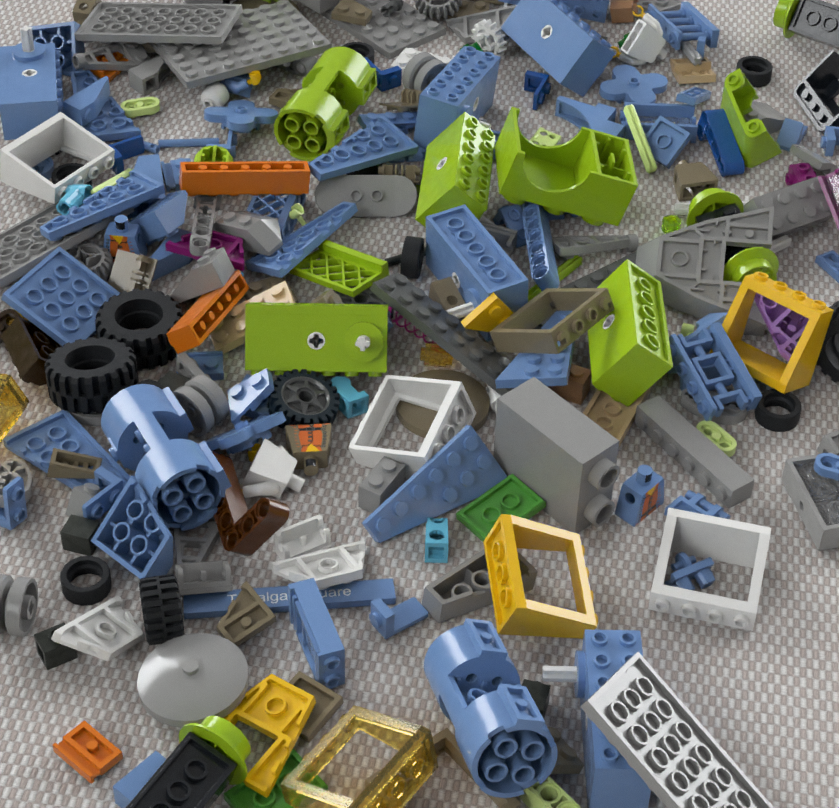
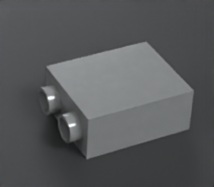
(557, 454)

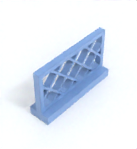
(285, 222)

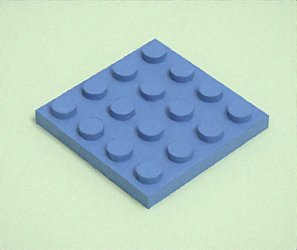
(60, 297)

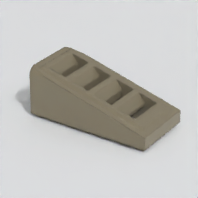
(66, 465)

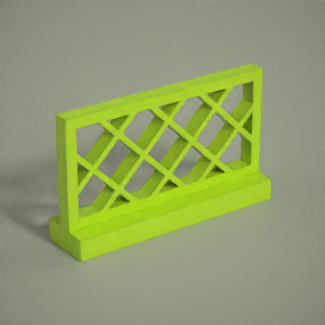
(342, 260)

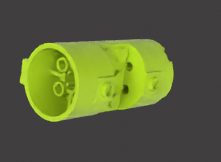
(321, 110)

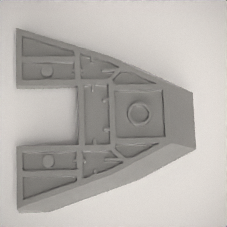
(693, 261)

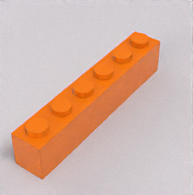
(245, 178)
(206, 314)

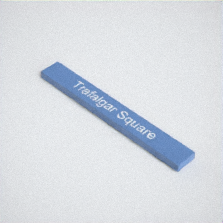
(277, 599)

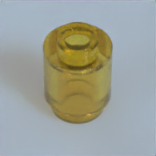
(435, 356)

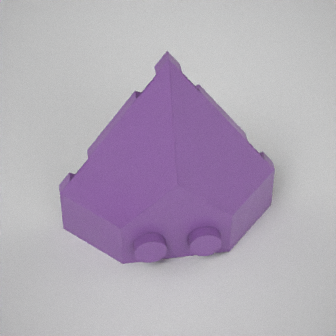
(782, 324)

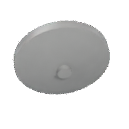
(193, 679)

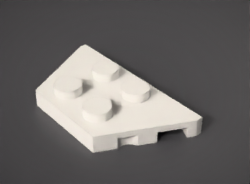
(326, 566)
(101, 631)

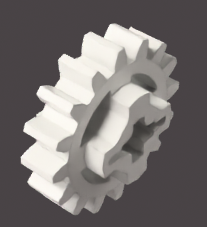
(489, 37)

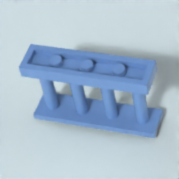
(694, 25)

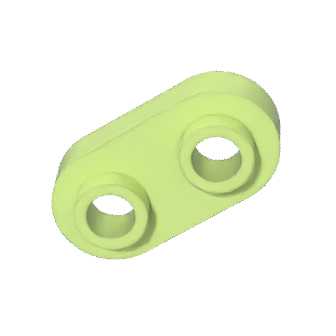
(141, 106)
(718, 436)

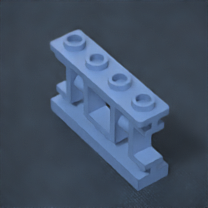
(728, 365)

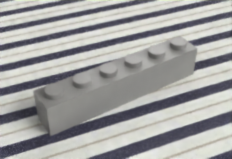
(694, 451)

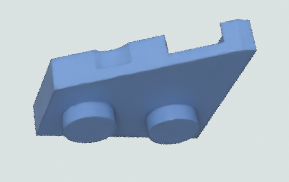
(249, 394)

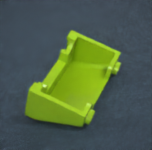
(751, 136)

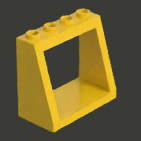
(761, 365)
(527, 617)

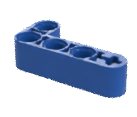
(717, 130)

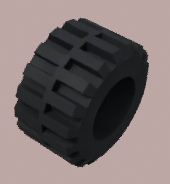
(161, 608)

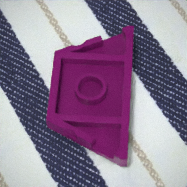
(232, 245)

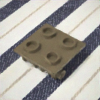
(409, 100)
(411, 172)
(132, 271)

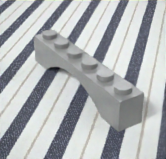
(149, 75)

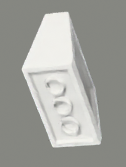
(44, 141)
(444, 396)
(722, 541)

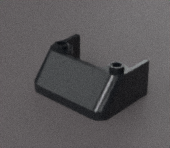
(818, 91)

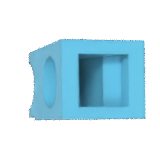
(351, 401)
(436, 540)

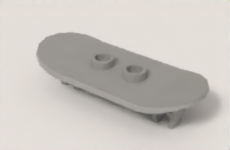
(371, 193)

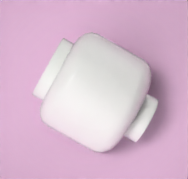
(214, 95)

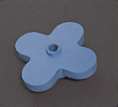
(631, 86)
(240, 116)
(246, 433)

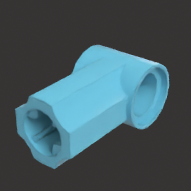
(73, 197)

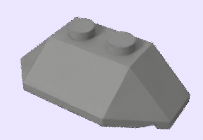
(259, 232)

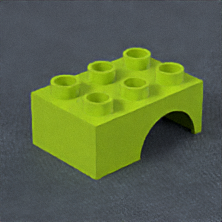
(582, 177)

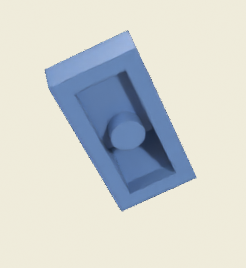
(791, 133)

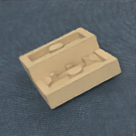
(687, 73)

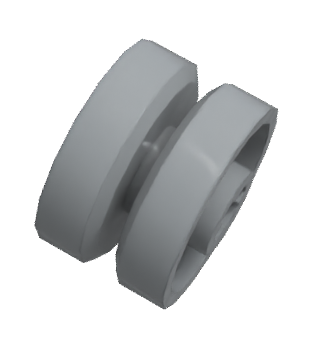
(421, 71)
(203, 403)
(17, 604)

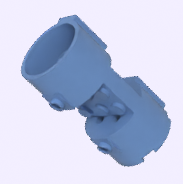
(151, 438)
(491, 711)

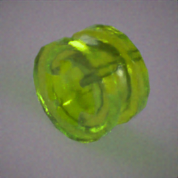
(670, 223)

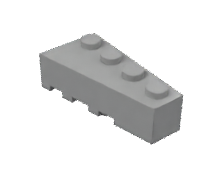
(467, 588)

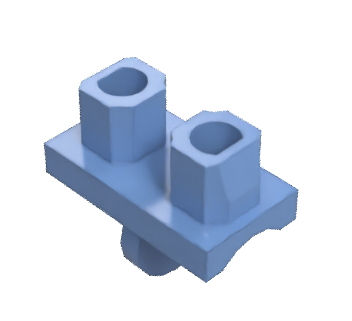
(687, 571)

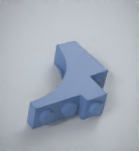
(593, 117)

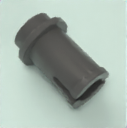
(391, 7)

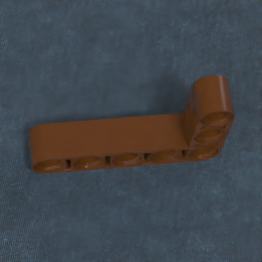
(244, 529)

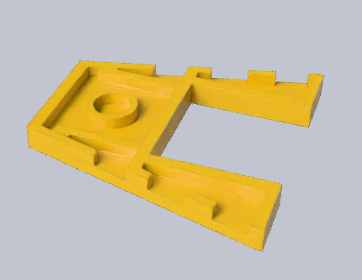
(280, 713)

